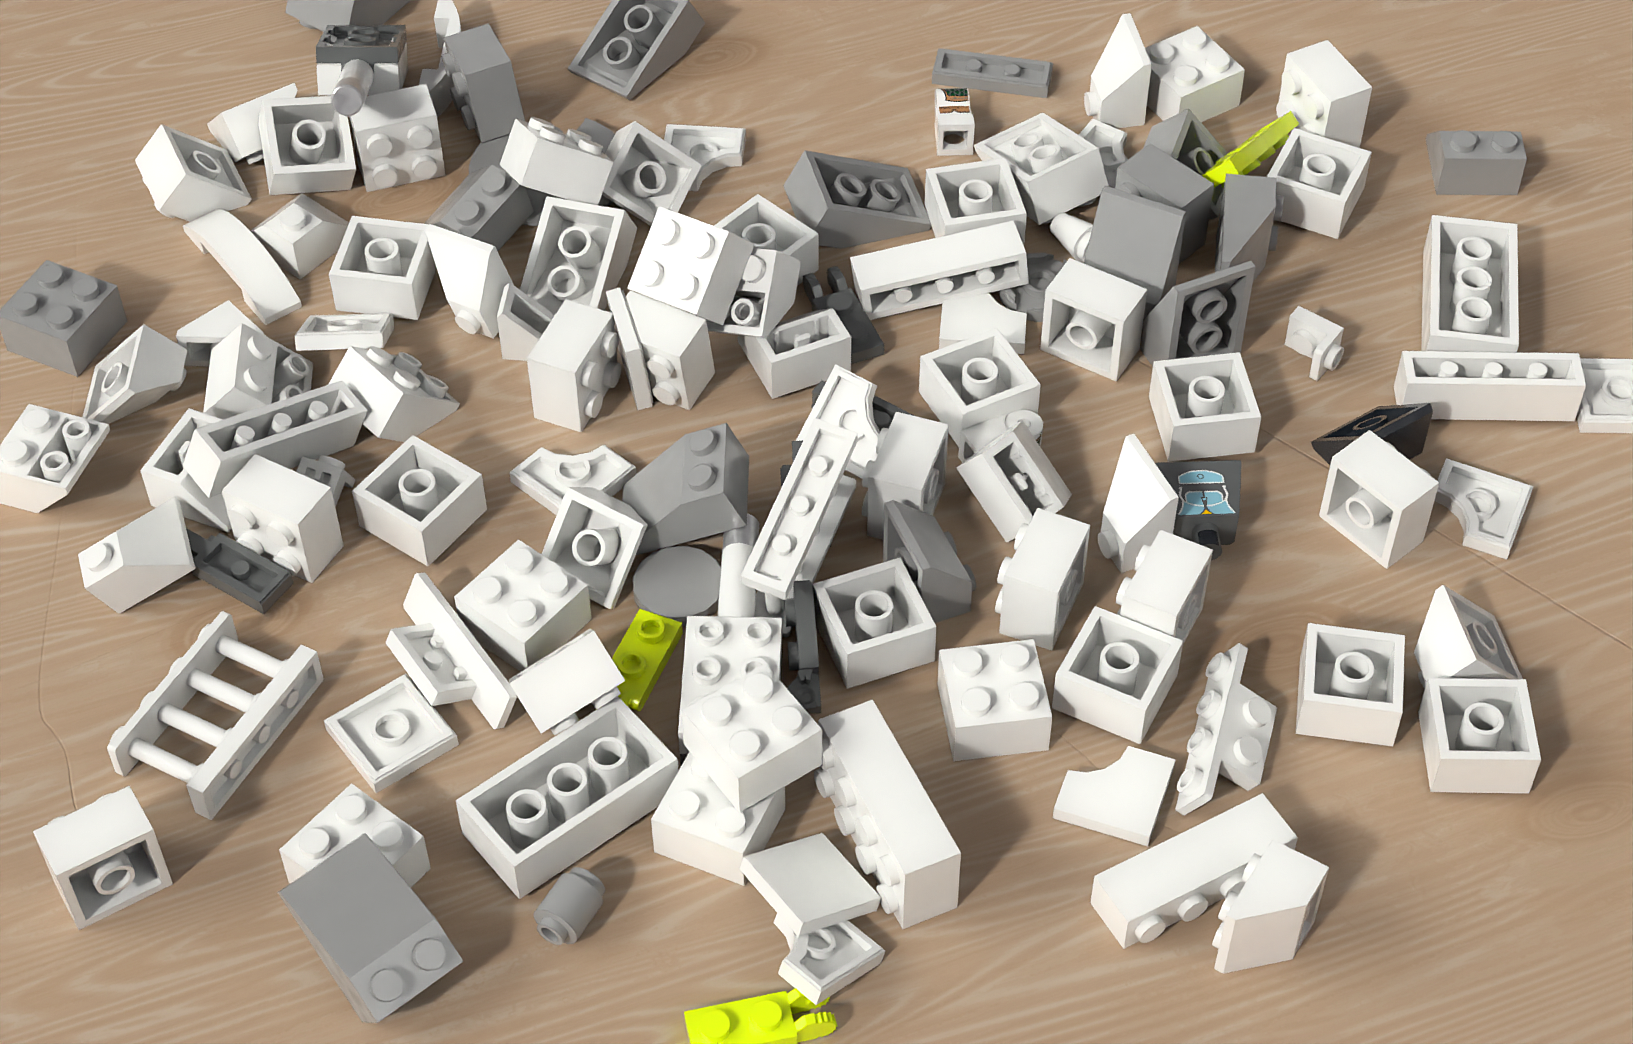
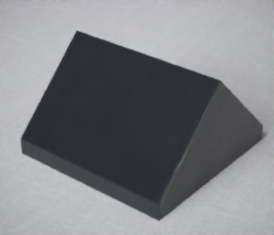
(1399, 425)

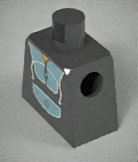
(1206, 501)

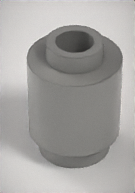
(569, 906)

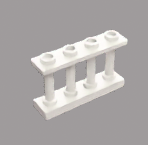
(802, 519)
(237, 747)

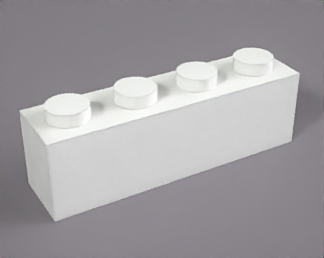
(940, 270)
(1492, 384)
(282, 432)
(1186, 872)

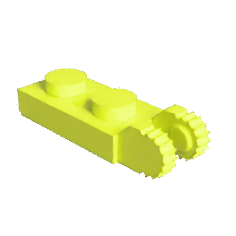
(759, 1021)

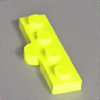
(1253, 150)

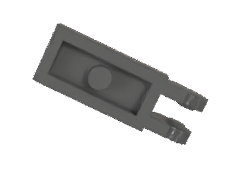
(864, 337)

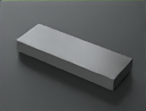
(992, 73)

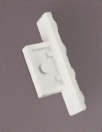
(446, 656)
(1228, 735)

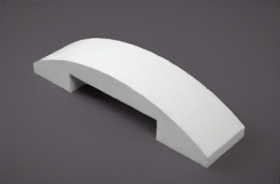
(437, 80)
(247, 263)

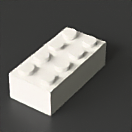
(1470, 286)
(567, 796)
(887, 815)

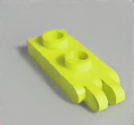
(644, 655)

